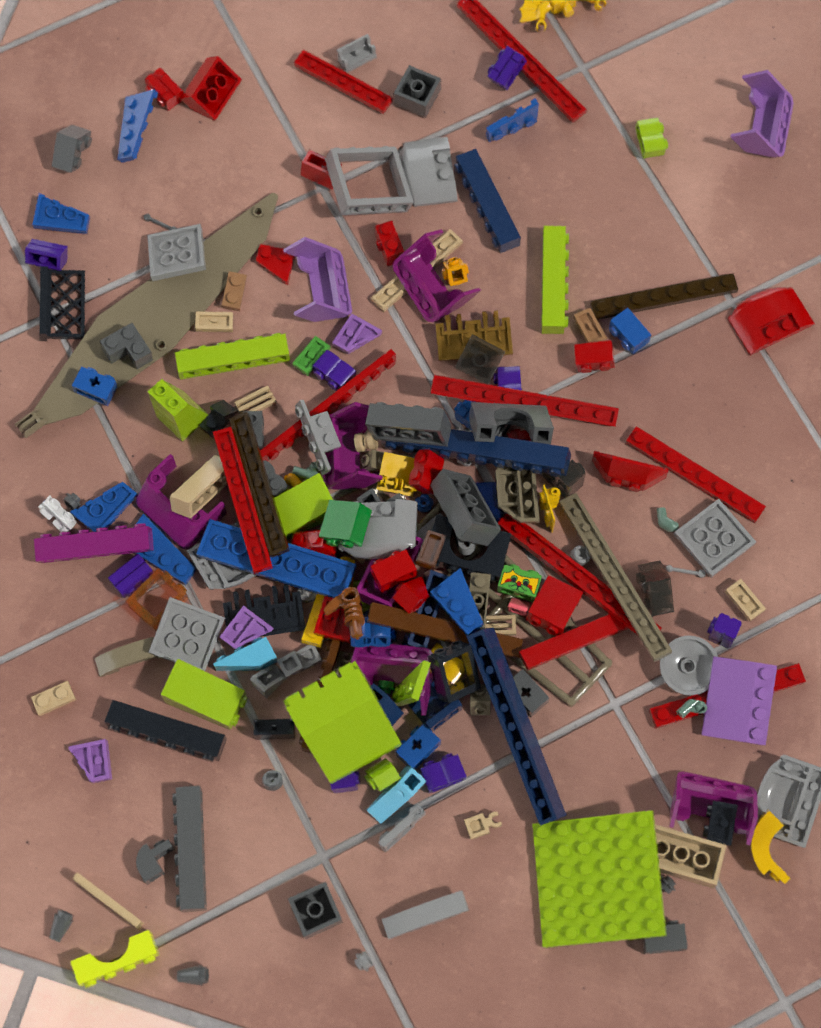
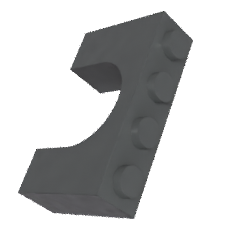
(532, 418)

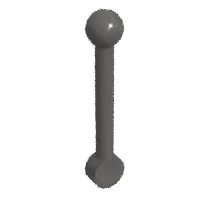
(147, 218)

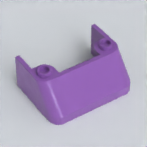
(771, 117)
(327, 280)

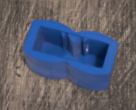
(373, 636)

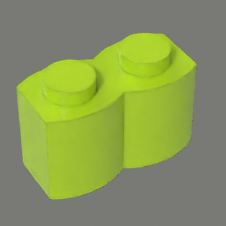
(651, 138)
(381, 775)

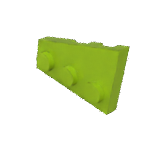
(411, 687)

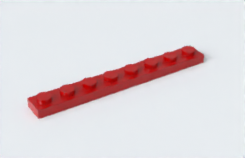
(695, 474)
(242, 500)
(667, 714)

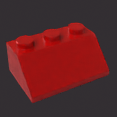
(211, 88)

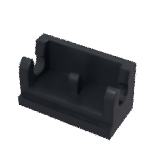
(274, 729)

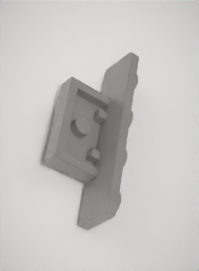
(320, 435)

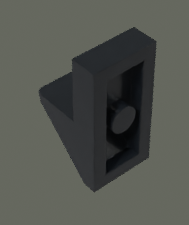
(218, 418)

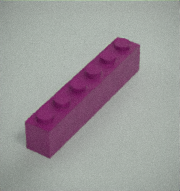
(93, 544)

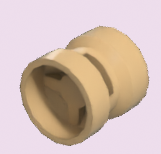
(364, 442)

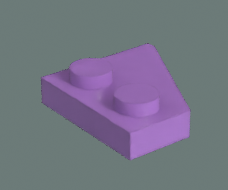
(94, 760)

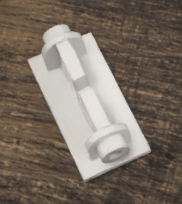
(64, 520)

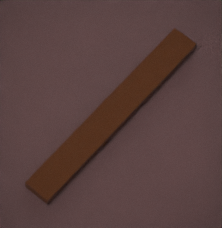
(432, 627)

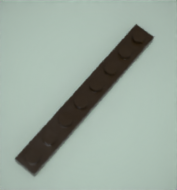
(665, 296)
(259, 485)

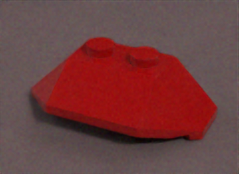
(628, 473)

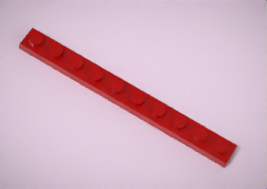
(533, 68)
(496, 394)
(331, 404)
(565, 567)

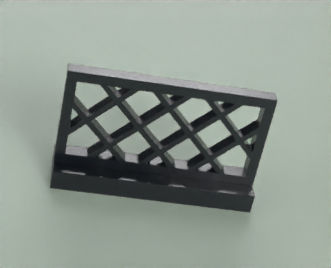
(45, 304)

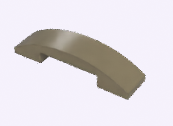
(124, 656)

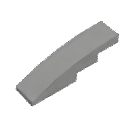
(425, 914)

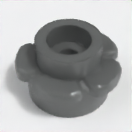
(72, 501)
(667, 884)

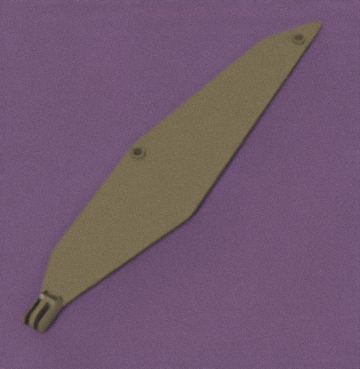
(159, 311)

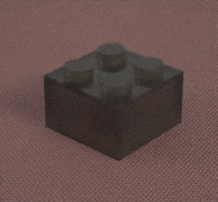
(479, 359)

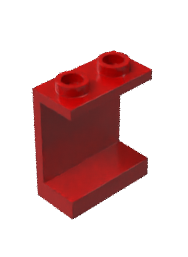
(554, 606)

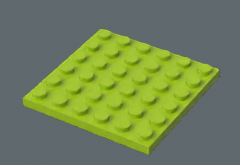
(599, 879)

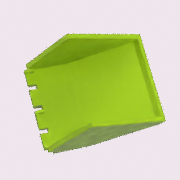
(342, 722)

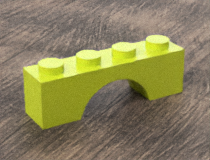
(140, 949)

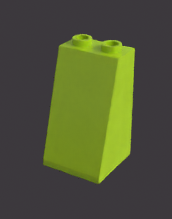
(176, 409)
(303, 505)
(203, 695)

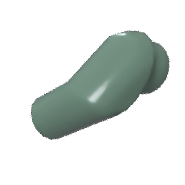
(665, 522)
(691, 705)

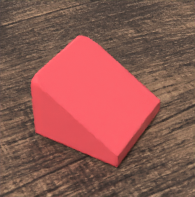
(518, 607)

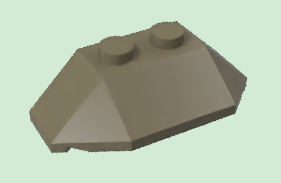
(517, 494)

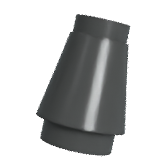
(61, 923)
(194, 975)

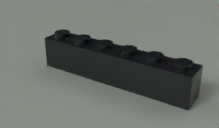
(165, 730)

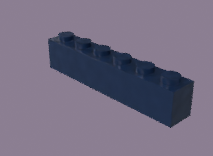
(488, 201)

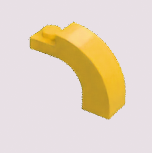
(764, 831)

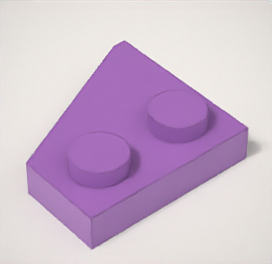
(355, 334)
(244, 628)

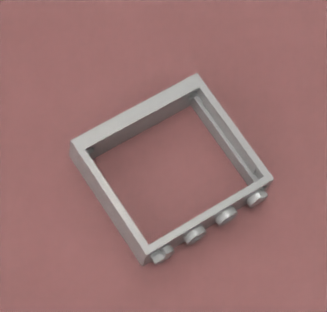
(368, 205)

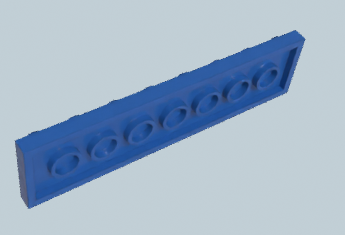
(296, 568)

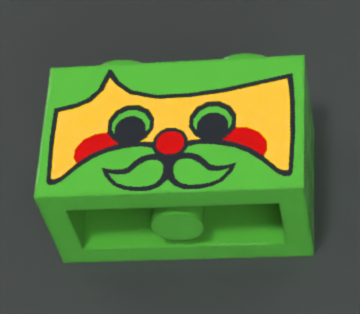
(519, 582)

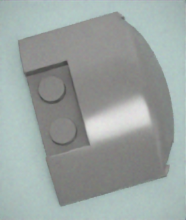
(429, 171)
(389, 529)
(216, 574)
(793, 795)

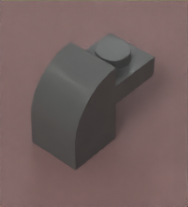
(147, 860)

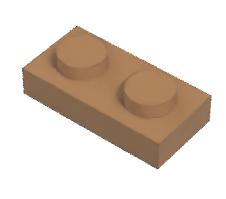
(234, 291)
(589, 326)

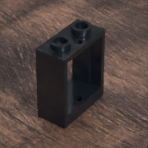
(462, 688)

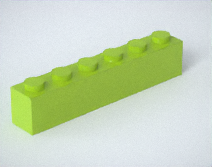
(553, 280)
(232, 356)

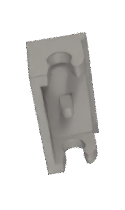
(356, 53)

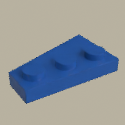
(521, 118)
(58, 217)
(105, 508)

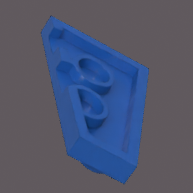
(458, 602)

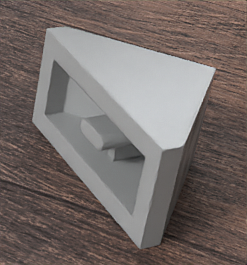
(268, 680)

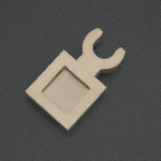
(479, 825)

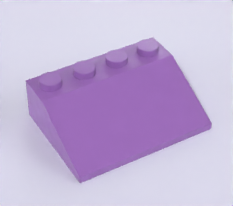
(739, 700)

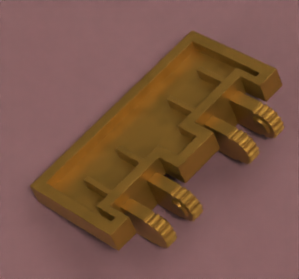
(452, 343)

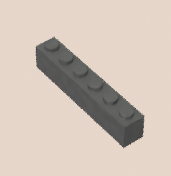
(191, 849)

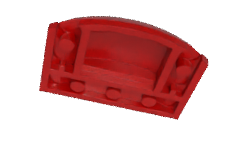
(769, 318)

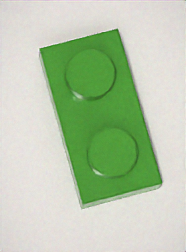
(310, 355)

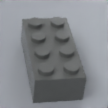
(408, 424)
(465, 507)

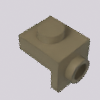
(372, 460)
(480, 701)

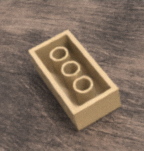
(689, 856)

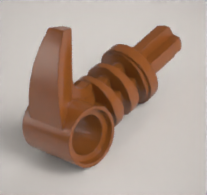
(352, 606)

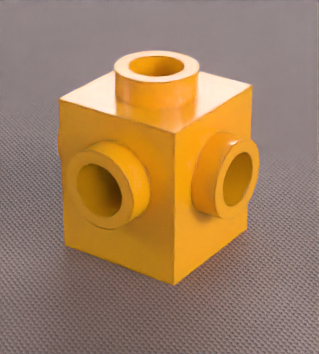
(455, 271)

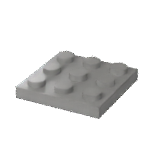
(176, 252)
(714, 538)
(186, 634)

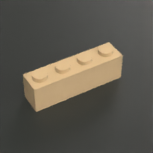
(199, 488)

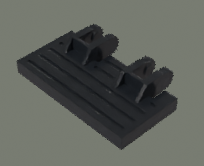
(281, 616)

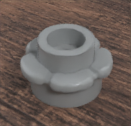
(363, 961)

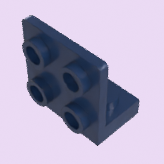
(437, 710)

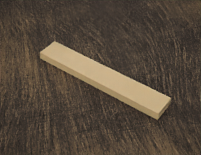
(395, 290)

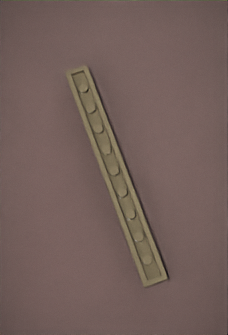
(615, 577)

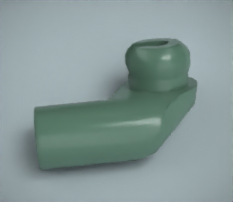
(306, 473)

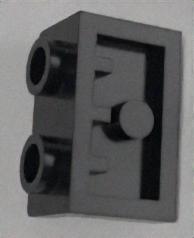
(721, 822)

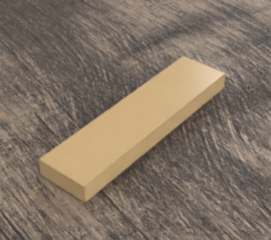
(108, 901)

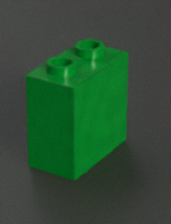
(345, 523)

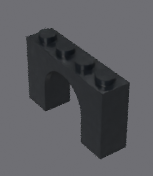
(490, 563)

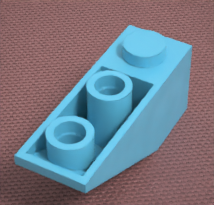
(250, 658)
(396, 794)

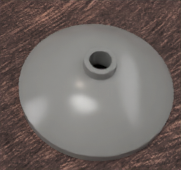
(699, 656)

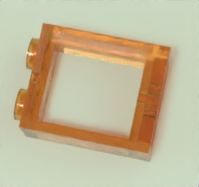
(132, 602)

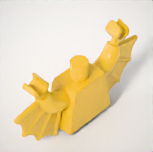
(537, 9)

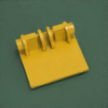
(395, 474)
(549, 500)

